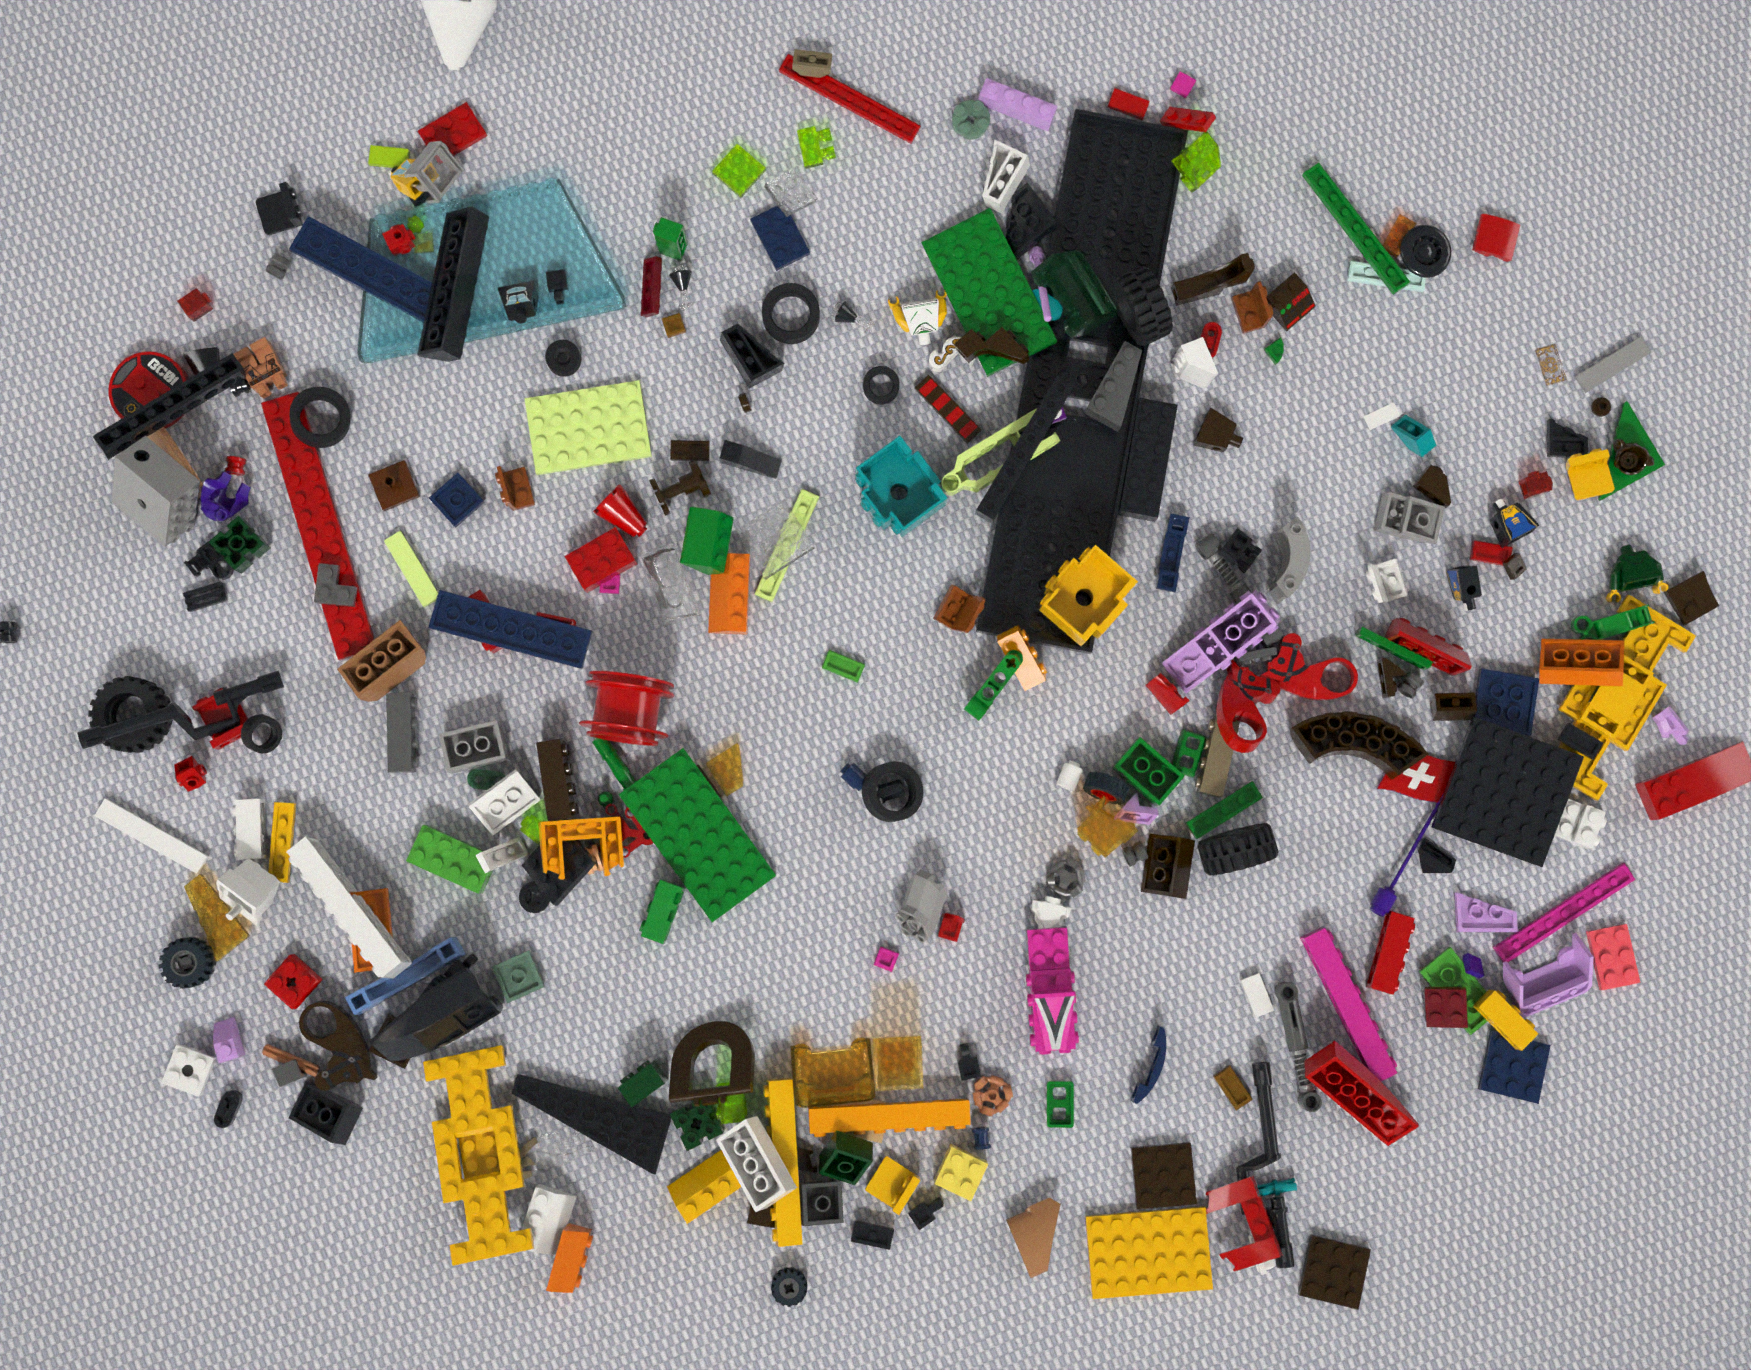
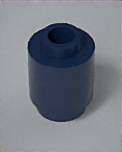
(853, 776)

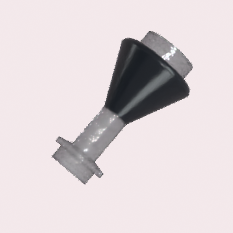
(681, 278)
(844, 313)

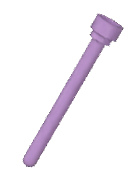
(1036, 256)

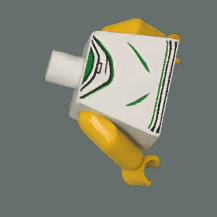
(920, 316)

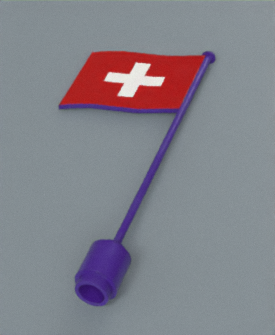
(1423, 782)

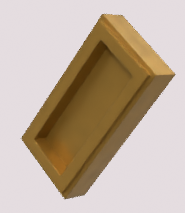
(1232, 1087)

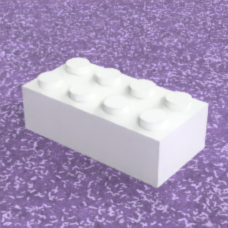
(756, 1163)

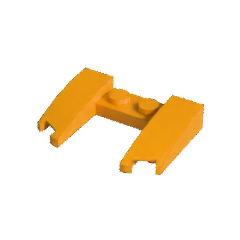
(605, 829)

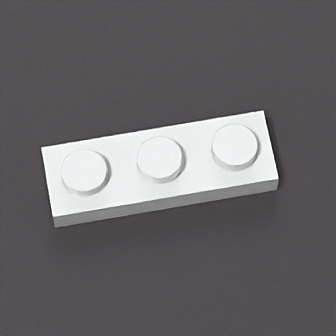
(502, 854)

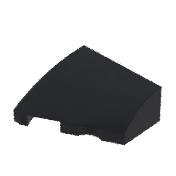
(201, 358)

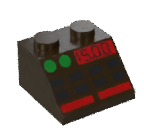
(1290, 301)

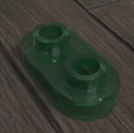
(488, 778)

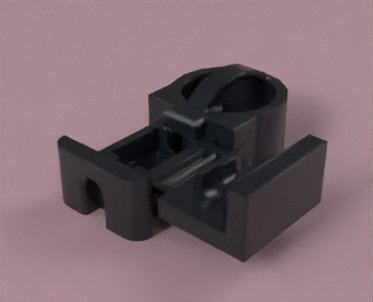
(208, 559)

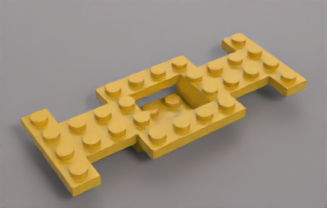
(1621, 711)
(487, 1154)

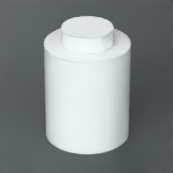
(1069, 776)

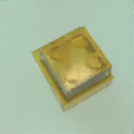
(1103, 830)
(898, 1062)

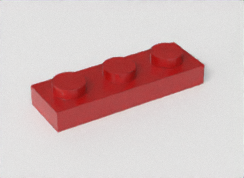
(1188, 119)

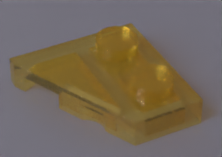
(727, 769)

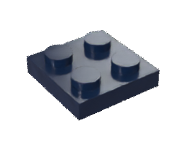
(456, 500)

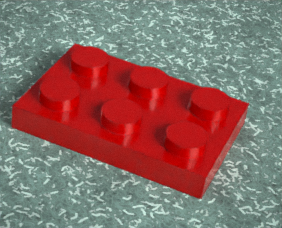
(455, 129)

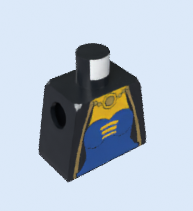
(1511, 522)
(1464, 585)

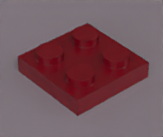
(1446, 1007)

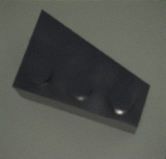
(749, 356)

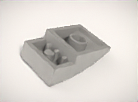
(1409, 518)

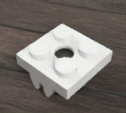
(188, 1070)

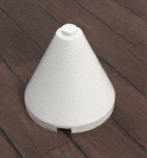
(457, 26)

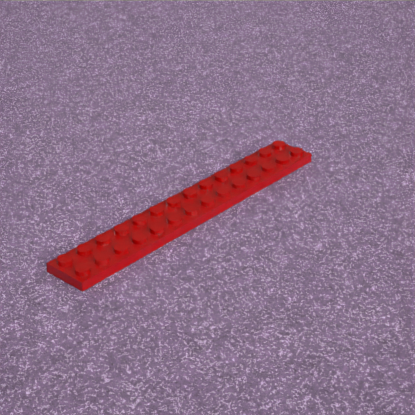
(317, 523)

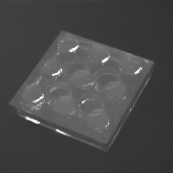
(775, 539)

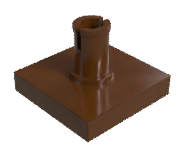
(394, 485)

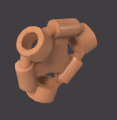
(991, 1094)

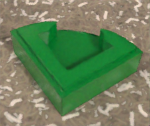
(1275, 350)

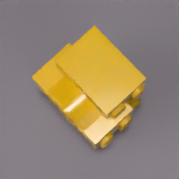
(1102, 580)

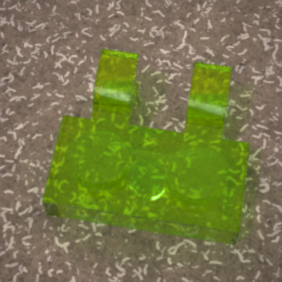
(810, 147)

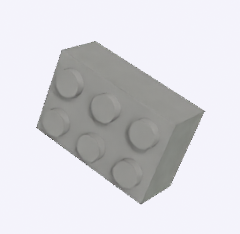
(474, 746)

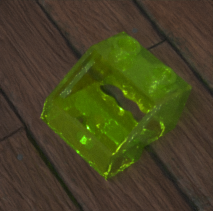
(1196, 159)

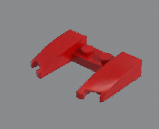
(1266, 1244)

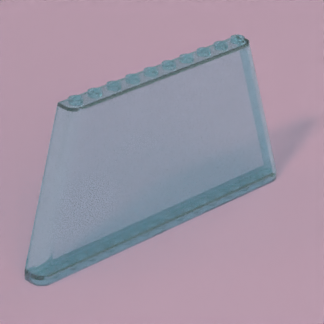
(527, 235)

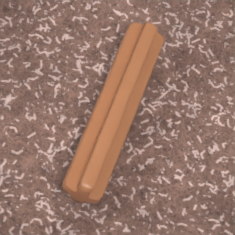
(284, 1057)

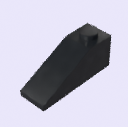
(749, 459)

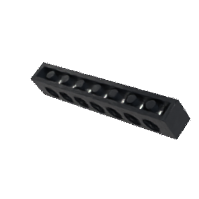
(169, 406)
(1024, 449)

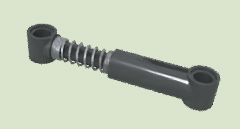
(1209, 549)
(1297, 1043)

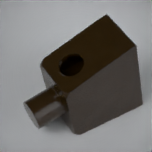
(1217, 432)

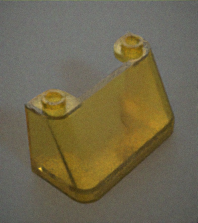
(832, 1075)

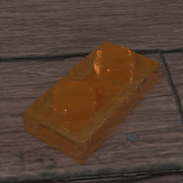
(1394, 238)

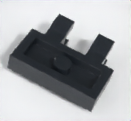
(1234, 550)

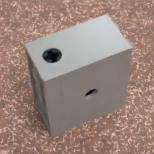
(155, 491)

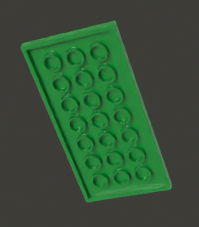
(987, 286)
(697, 835)

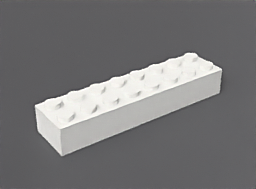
(350, 910)

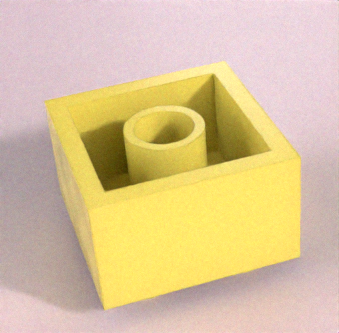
(960, 1172)

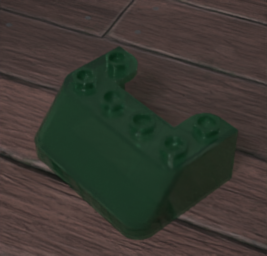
(1076, 290)

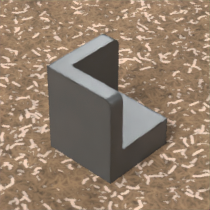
(288, 1073)

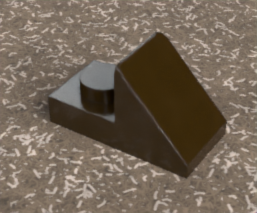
(1387, 671)

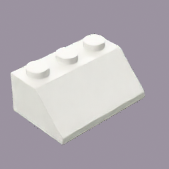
(1194, 363)
(548, 1217)

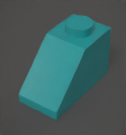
(1414, 435)

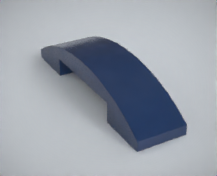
(1171, 552)
(1142, 1090)

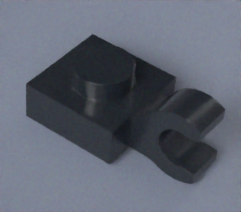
(557, 283)
(458, 965)
(968, 1065)
(923, 1213)

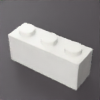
(250, 829)

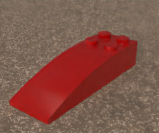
(1695, 782)
(1359, 1093)

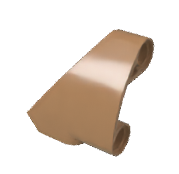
(1035, 1234)

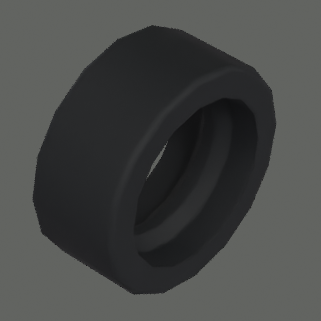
(881, 400)
(251, 724)

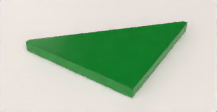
(1631, 431)

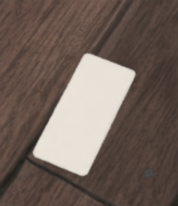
(1382, 416)

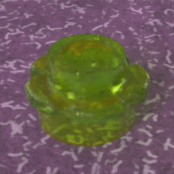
(415, 224)

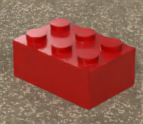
(600, 560)

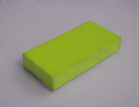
(387, 156)

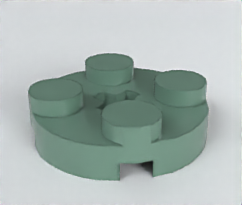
(965, 128)

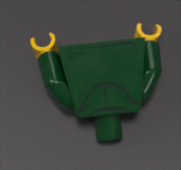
(1635, 571)

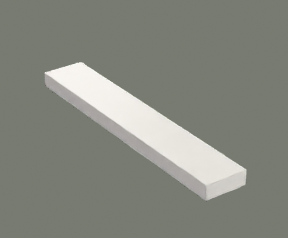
(151, 836)

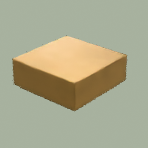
(673, 325)

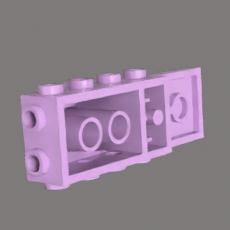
(1223, 640)

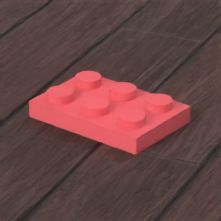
(1613, 957)

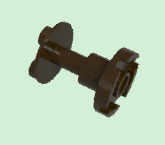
(688, 483)

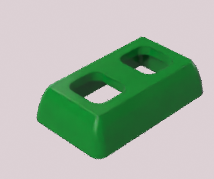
(1181, 750)
(1067, 1103)

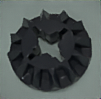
(525, 896)

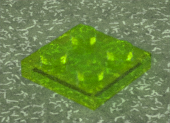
(738, 170)

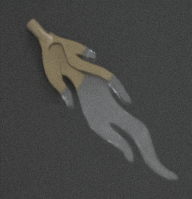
(551, 1154)

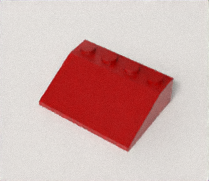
(1444, 656)

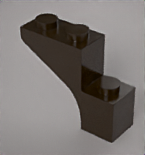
(999, 344)

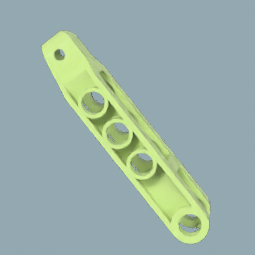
(957, 479)

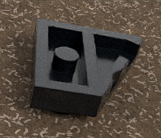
(1564, 441)

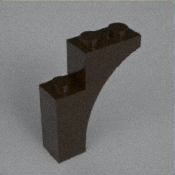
(1213, 281)

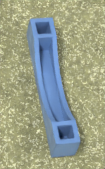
(422, 967)

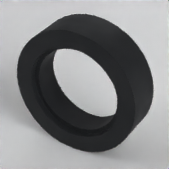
(781, 292)
(323, 394)
(914, 785)

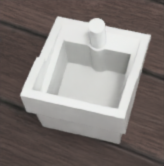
(247, 890)

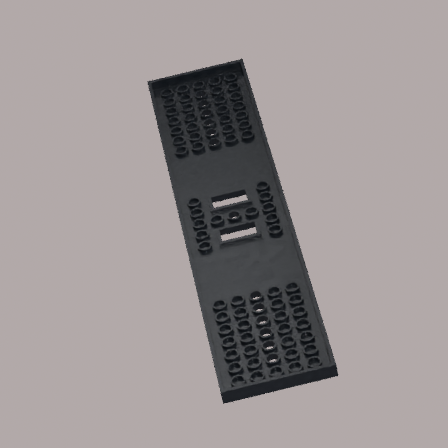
(1091, 460)

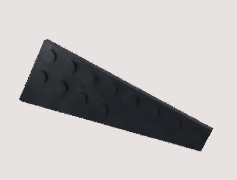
(627, 1131)

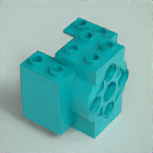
(893, 468)

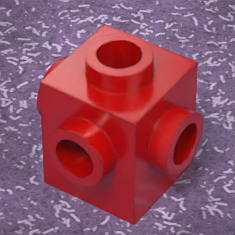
(399, 239)
(190, 774)

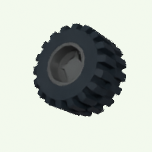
(187, 962)

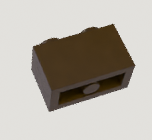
(1453, 706)

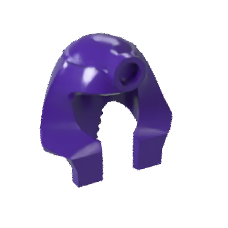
(216, 504)

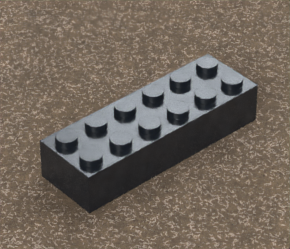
(1147, 460)

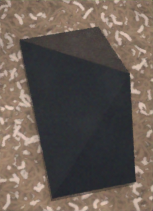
(1434, 858)

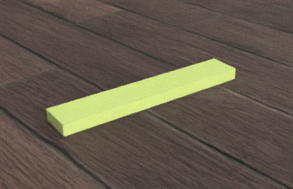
(803, 511)

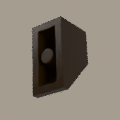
(1434, 485)

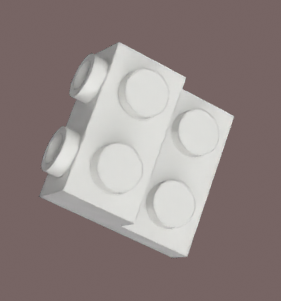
(1581, 824)

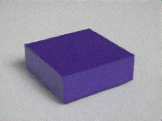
(1473, 965)

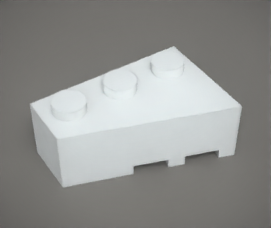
(1004, 175)

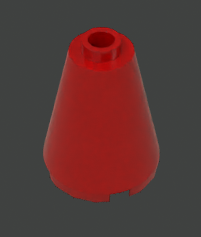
(621, 512)

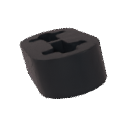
(232, 1110)

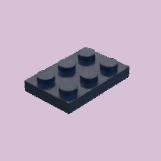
(779, 237)

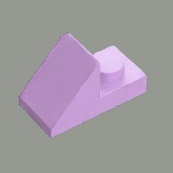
(1135, 813)

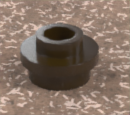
(1597, 410)

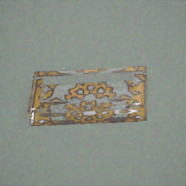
(1550, 364)

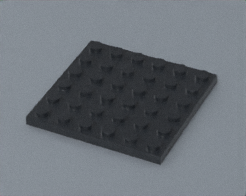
(1507, 791)

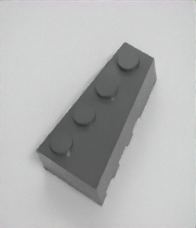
(1114, 391)

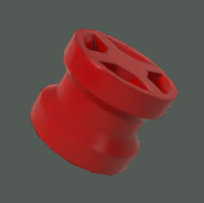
(235, 465)

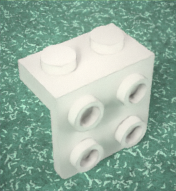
(1387, 581)

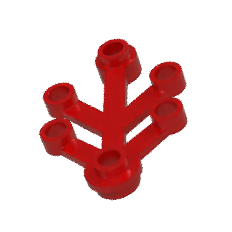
(627, 832)

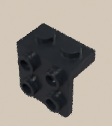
(279, 210)

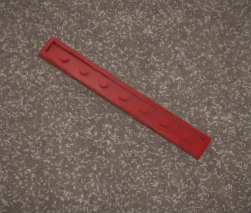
(855, 102)

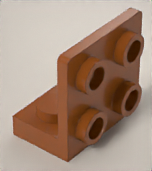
(1253, 308)
(515, 487)

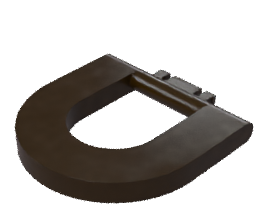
(693, 1044)

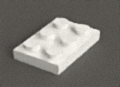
(504, 802)

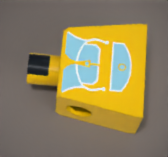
(404, 184)

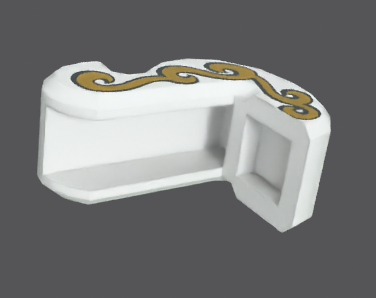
(939, 361)

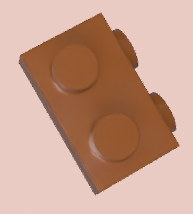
(959, 610)

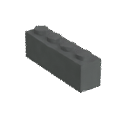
(401, 732)

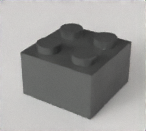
(821, 1202)

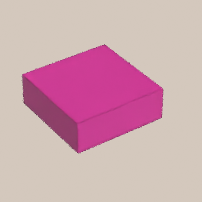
(1183, 84)
(611, 586)
(886, 959)

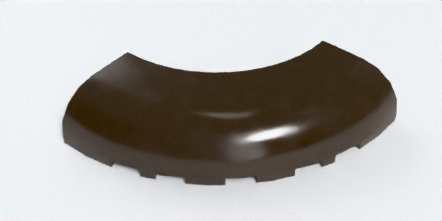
(1359, 737)

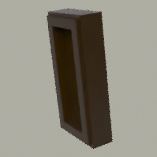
(689, 450)

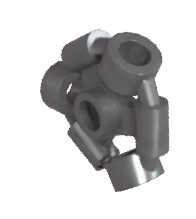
(1066, 878)

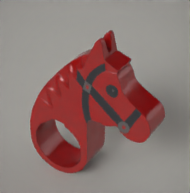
(1303, 680)
(1238, 702)

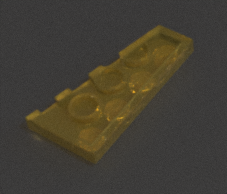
(221, 933)

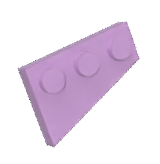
(1479, 916)

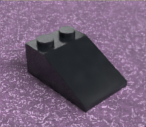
(325, 1113)

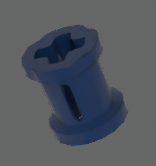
(981, 1138)

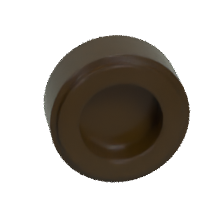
(744, 402)

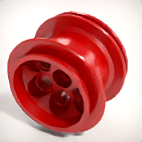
(627, 707)

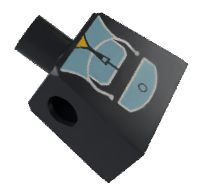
(519, 301)

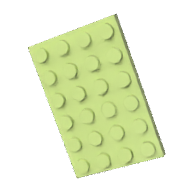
(588, 427)

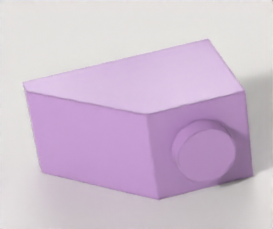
(227, 1040)

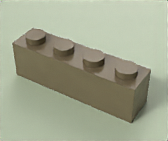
(1215, 763)

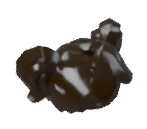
(1636, 454)

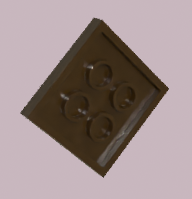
(1163, 1175)
(1334, 1272)

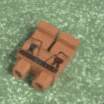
(267, 372)

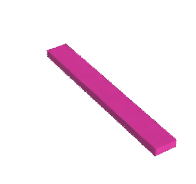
(1564, 913)

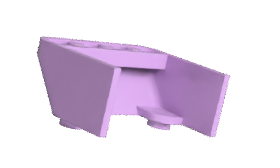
(1553, 982)

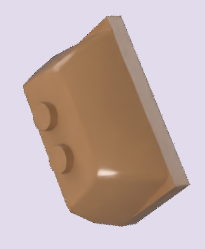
(383, 663)

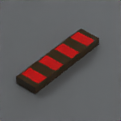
(947, 409)

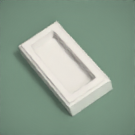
(1257, 995)

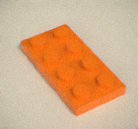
(379, 903)

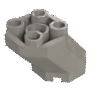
(921, 906)

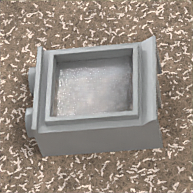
(435, 170)

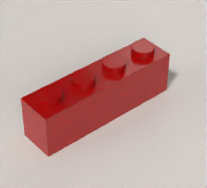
(1390, 952)

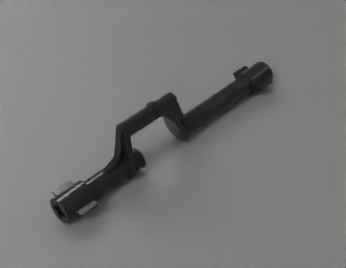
(232, 696)
(1277, 1211)

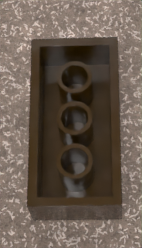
(556, 780)

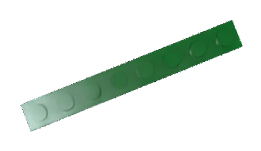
(1356, 228)

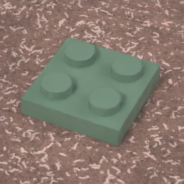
(518, 976)

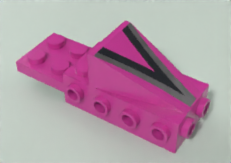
(1051, 991)

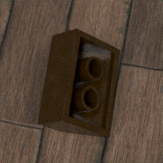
(1168, 866)

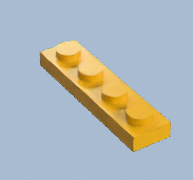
(282, 840)

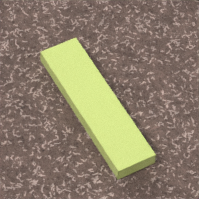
(412, 568)

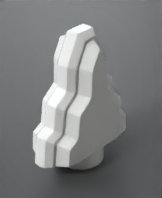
(1049, 912)

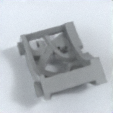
(1295, 559)

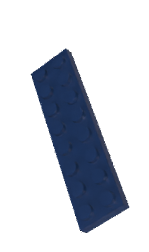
(362, 268)
(510, 629)

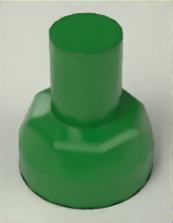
(605, 798)

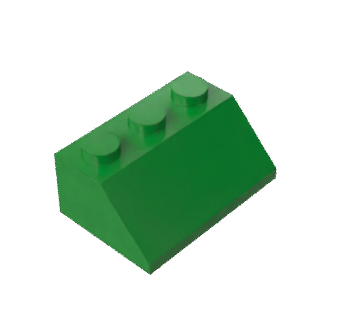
(706, 540)

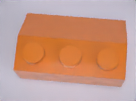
(570, 1259)

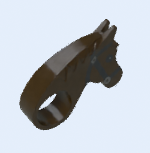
(349, 1049)

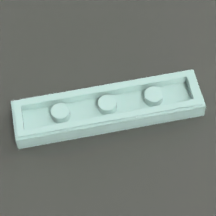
(1364, 273)

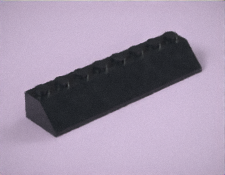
(453, 285)

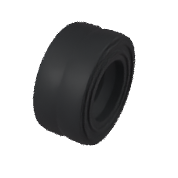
(557, 348)

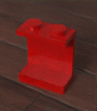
(212, 713)

